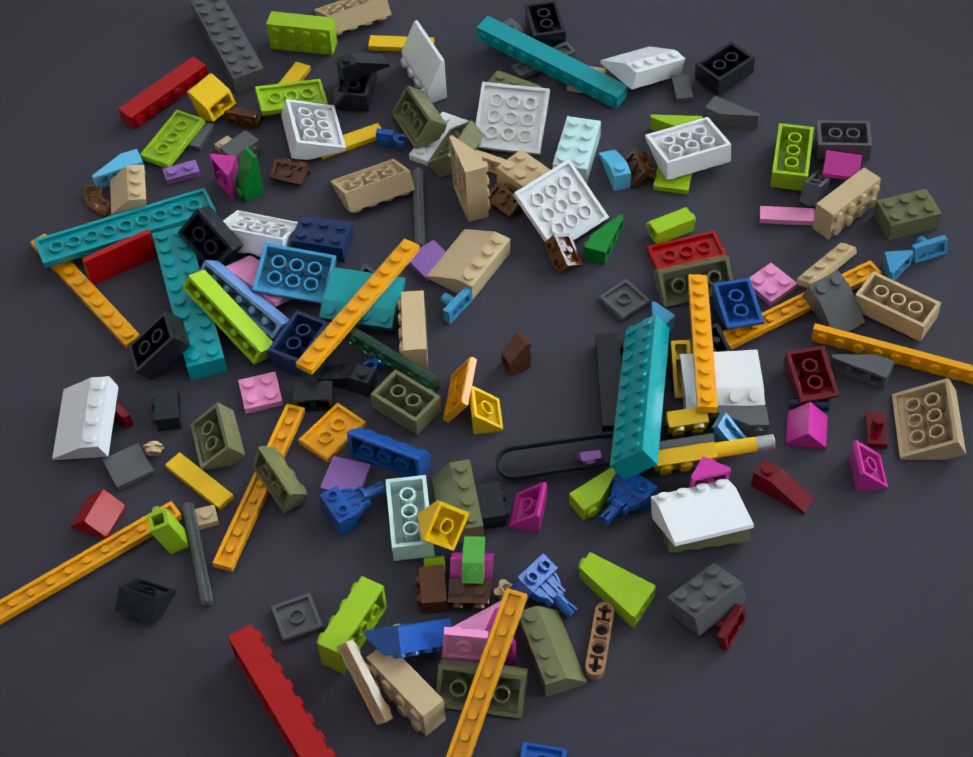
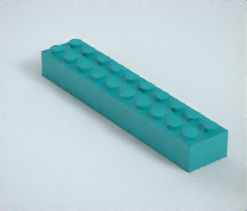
(177, 262)
(640, 398)

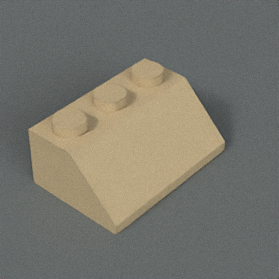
(128, 189)

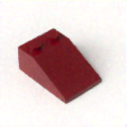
(810, 374)

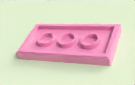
(246, 270)

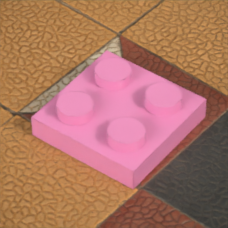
(772, 284)
(260, 392)
(464, 643)

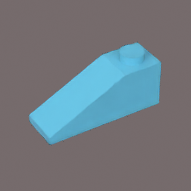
(616, 169)
(103, 176)

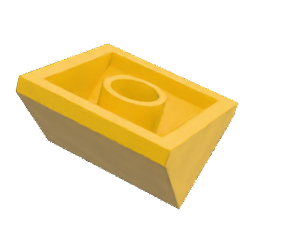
(485, 412)
(442, 524)

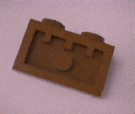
(243, 117)
(640, 167)
(289, 172)
(503, 199)
(563, 252)
(469, 594)

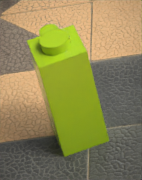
(671, 225)
(167, 530)

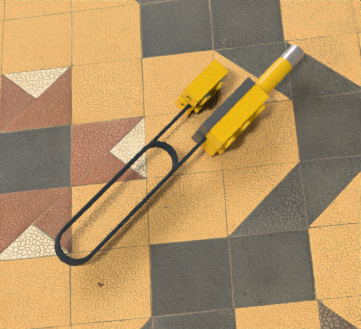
(673, 453)

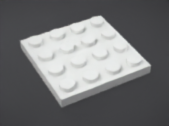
(512, 117)
(561, 203)

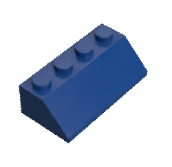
(388, 453)
(409, 638)

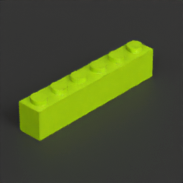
(228, 316)

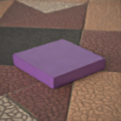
(427, 258)
(345, 474)

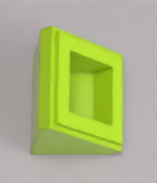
(435, 560)

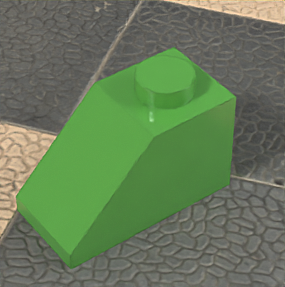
(473, 560)

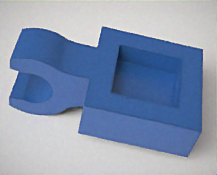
(388, 138)

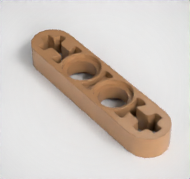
(599, 640)

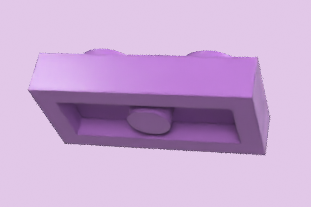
(181, 172)
(589, 456)

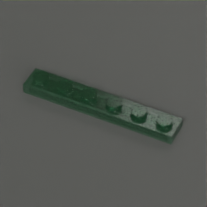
(393, 359)

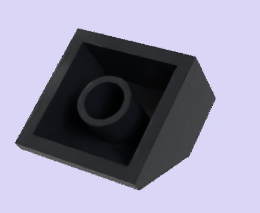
(143, 600)

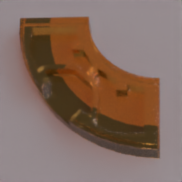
(95, 201)

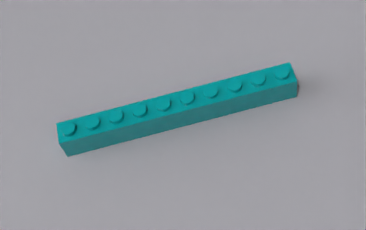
(551, 62)

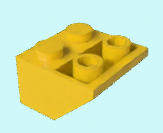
(211, 98)

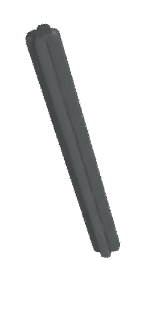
(419, 215)
(197, 554)

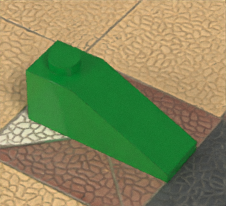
(248, 177)
(603, 241)

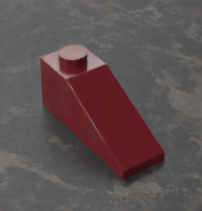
(780, 486)

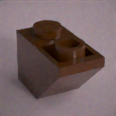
(516, 354)

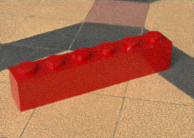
(162, 93)

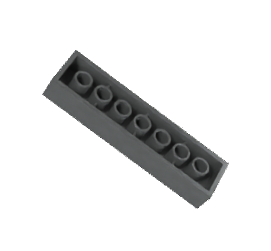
(229, 44)

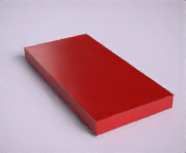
(685, 250)
(120, 257)

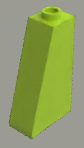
(615, 585)

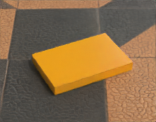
(459, 389)
(329, 433)

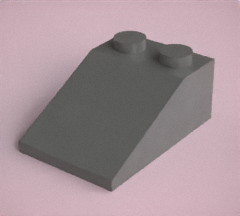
(834, 303)

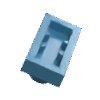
(928, 249)
(455, 305)
(726, 429)

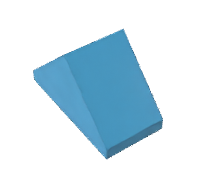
(896, 263)
(665, 315)

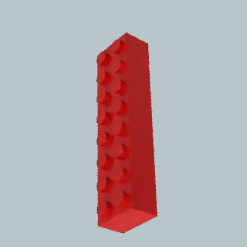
(277, 695)

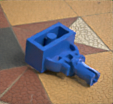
(628, 496)
(348, 505)
(544, 585)

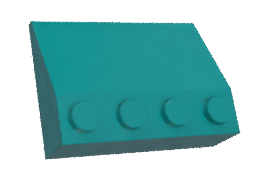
(346, 283)

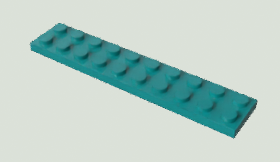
(107, 231)

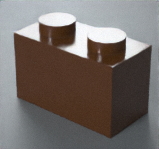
(432, 588)

